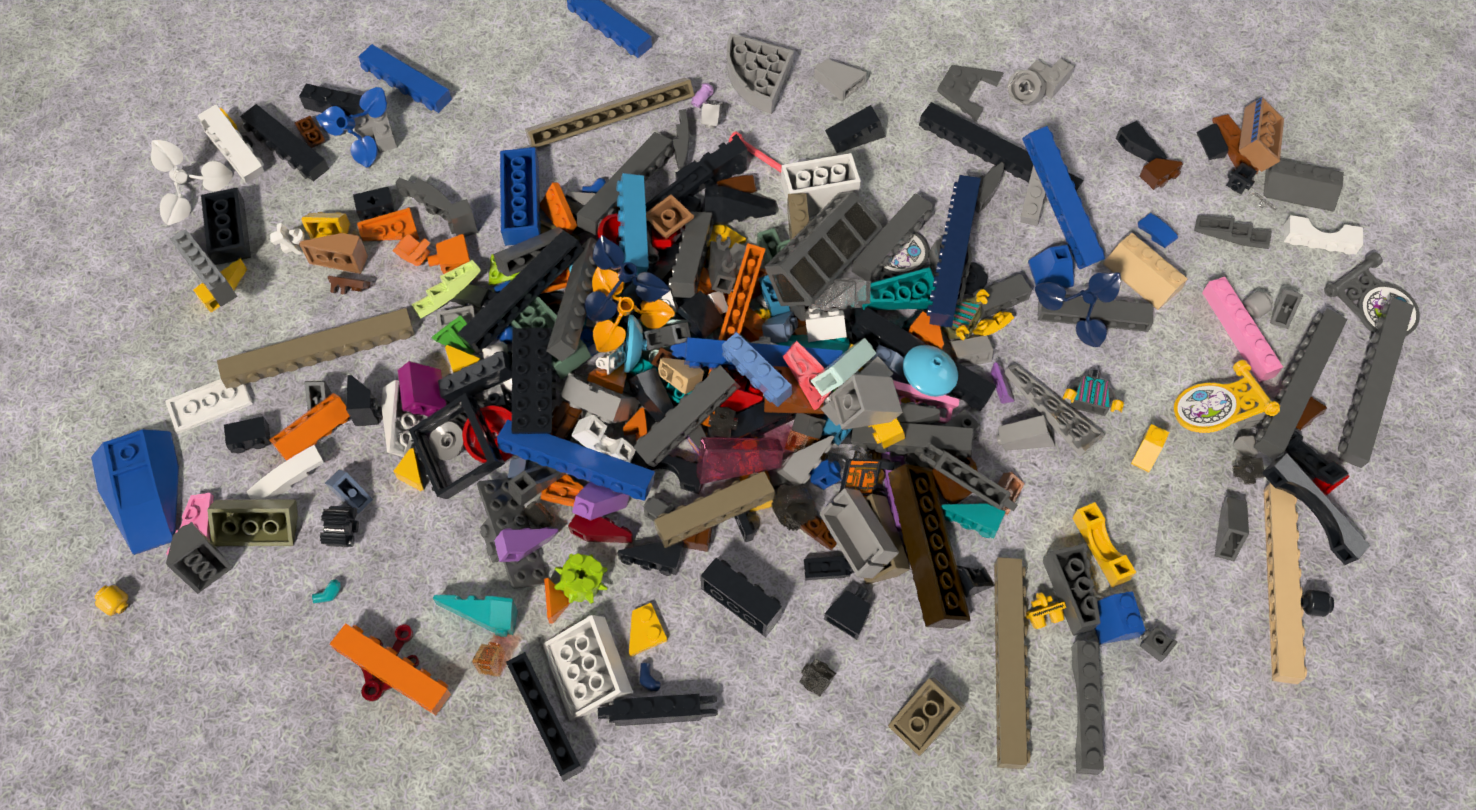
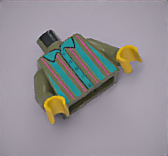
(966, 316)

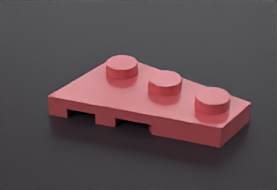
(804, 369)

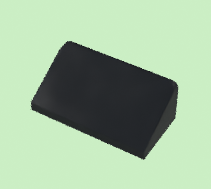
(1213, 142)

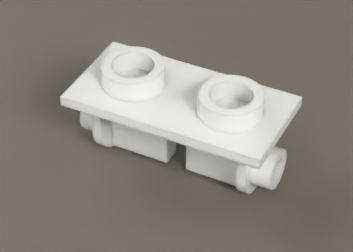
(611, 360)

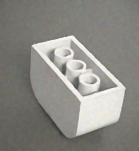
(820, 179)

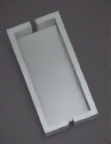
(858, 533)

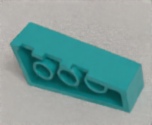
(902, 291)

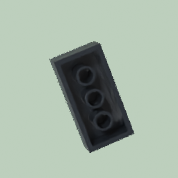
(225, 226)
(741, 596)

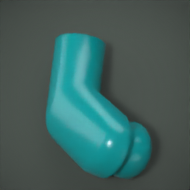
(328, 594)

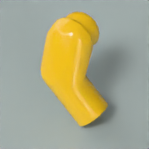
(764, 314)

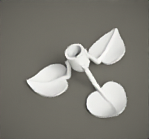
(165, 158)

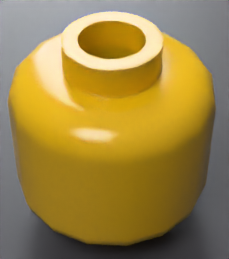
(111, 600)

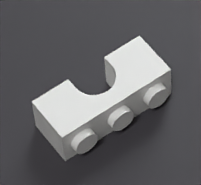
(590, 433)

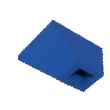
(1053, 266)

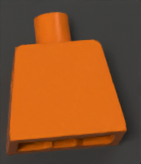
(450, 254)

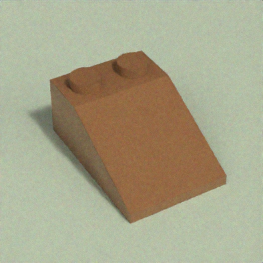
(336, 252)

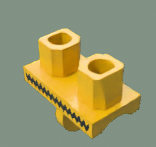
(1054, 610)

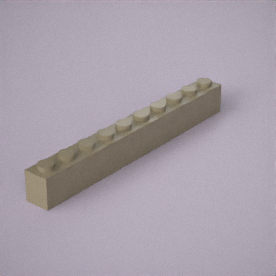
(609, 112)
(315, 348)
(1010, 664)

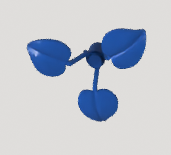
(336, 122)

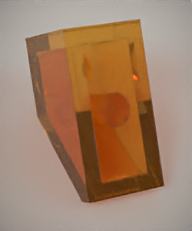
(489, 659)

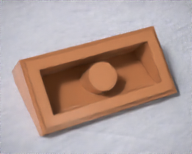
(1013, 484)

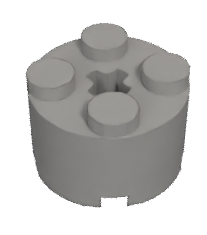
(1022, 96)

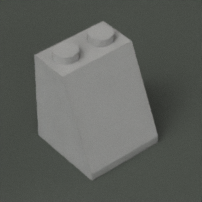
(866, 401)

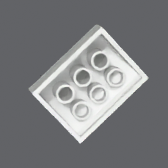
(587, 667)

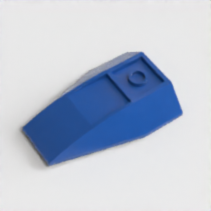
(140, 486)

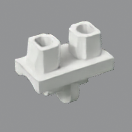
(288, 239)

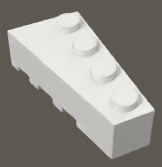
(230, 144)

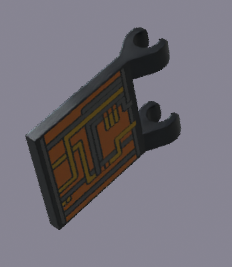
(864, 475)

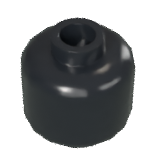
(1317, 602)

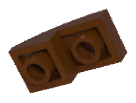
(310, 132)
(742, 183)
(1312, 410)
(818, 530)

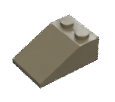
(926, 716)

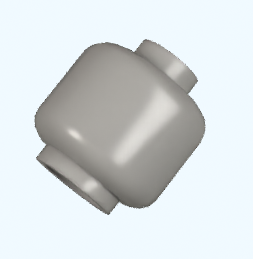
(1258, 304)

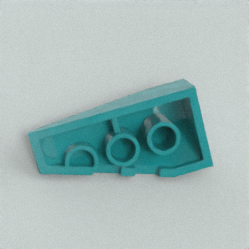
(493, 613)

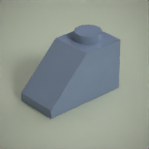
(348, 490)

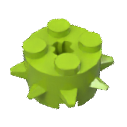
(579, 567)

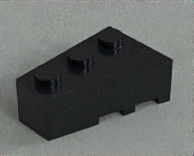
(856, 130)

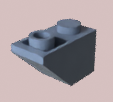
(780, 327)

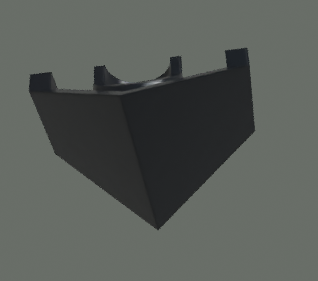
(974, 580)

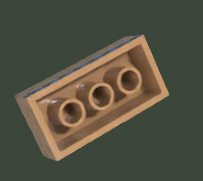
(1261, 134)

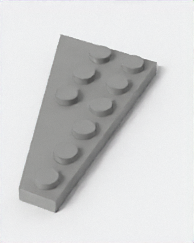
(1066, 421)

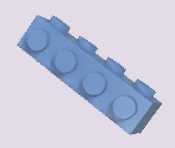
(756, 369)

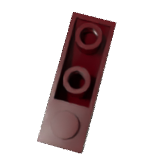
(599, 530)

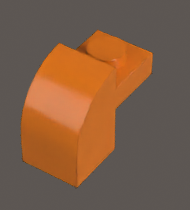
(412, 250)

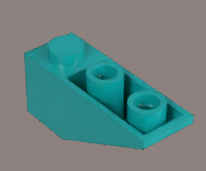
(978, 517)

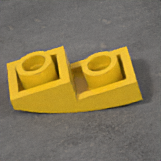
(988, 327)

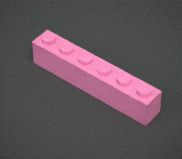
(1242, 329)

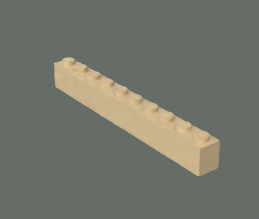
(1284, 587)

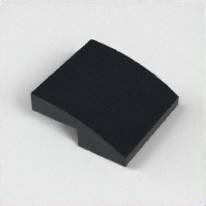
(701, 314)

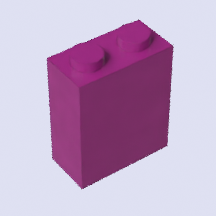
(420, 388)

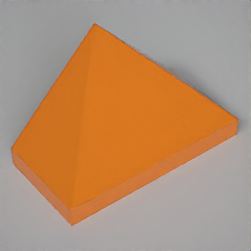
(555, 601)

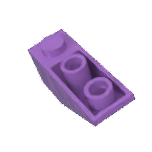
(517, 544)

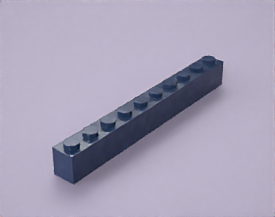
(954, 252)

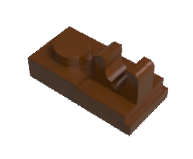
(343, 283)

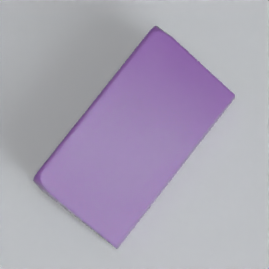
(1000, 380)

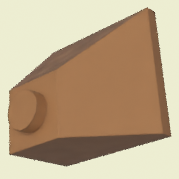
(668, 216)

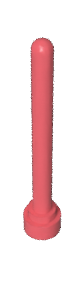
(758, 153)

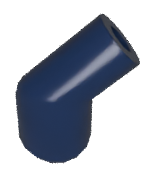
(647, 680)

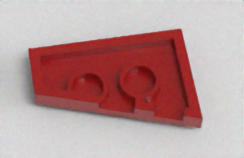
(660, 242)

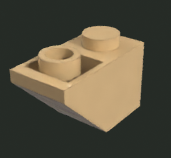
(679, 375)

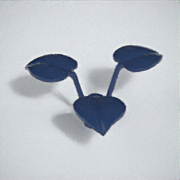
(607, 255)
(1101, 286)

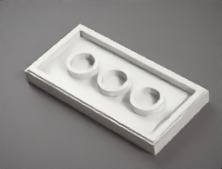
(206, 404)

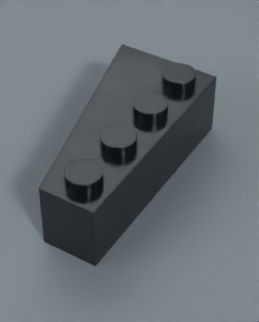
(724, 162)

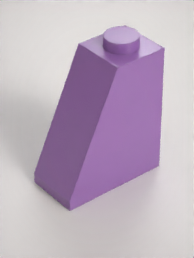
(598, 501)

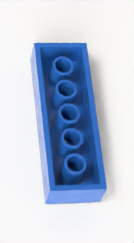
(519, 195)

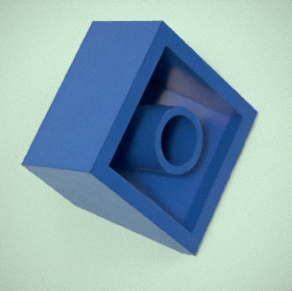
(1119, 618)

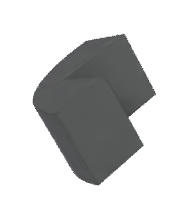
(667, 336)

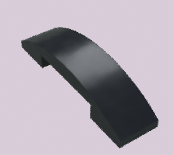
(1313, 462)

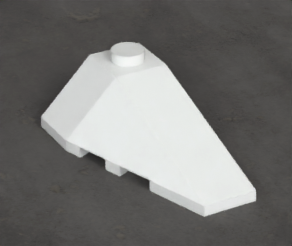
(396, 420)

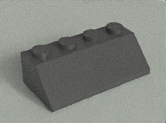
(1303, 185)
(196, 558)

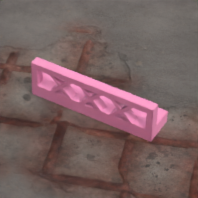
(945, 401)

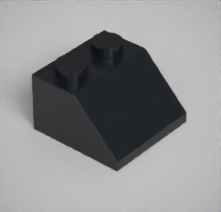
(361, 404)

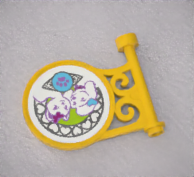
(1217, 406)

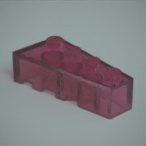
(736, 457)

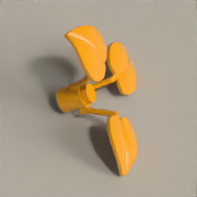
(609, 335)

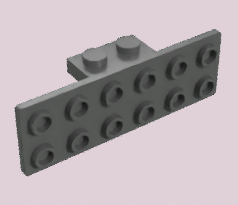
(506, 513)

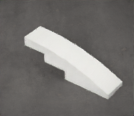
(286, 474)

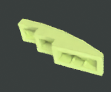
(451, 285)

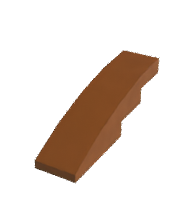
(1232, 135)

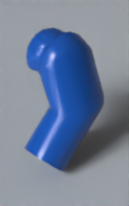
(597, 185)

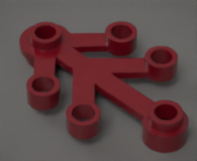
(380, 686)

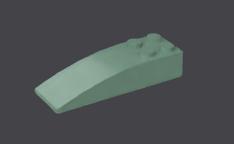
(541, 316)

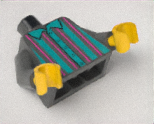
(1092, 395)

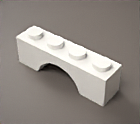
(1301, 232)

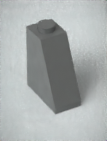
(1232, 529)

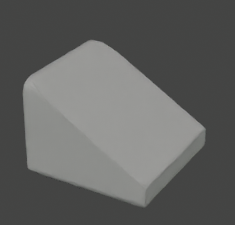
(1246, 445)

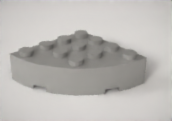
(757, 70)
(599, 400)

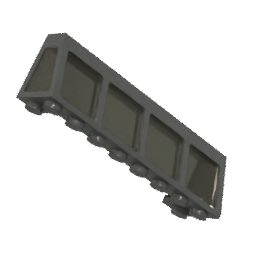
(822, 250)

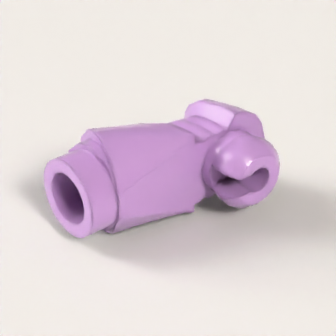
(702, 95)

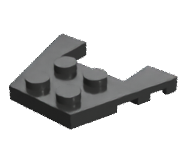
(961, 83)

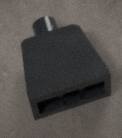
(849, 612)

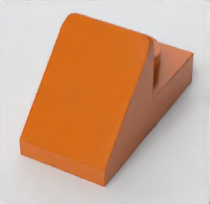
(636, 425)

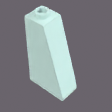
(843, 367)

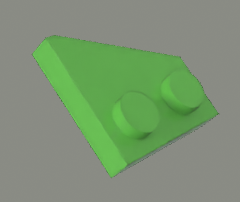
(449, 335)

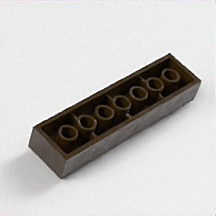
(928, 547)

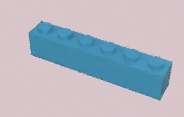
(633, 221)

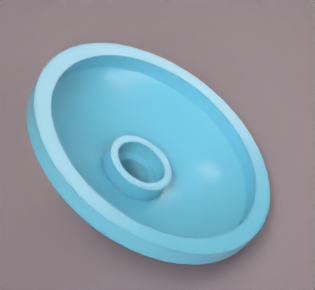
(634, 344)
(930, 370)

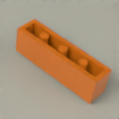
(311, 427)

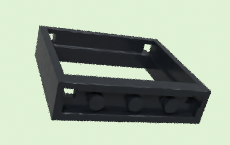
(426, 456)

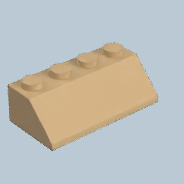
(1145, 271)

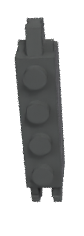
(969, 478)

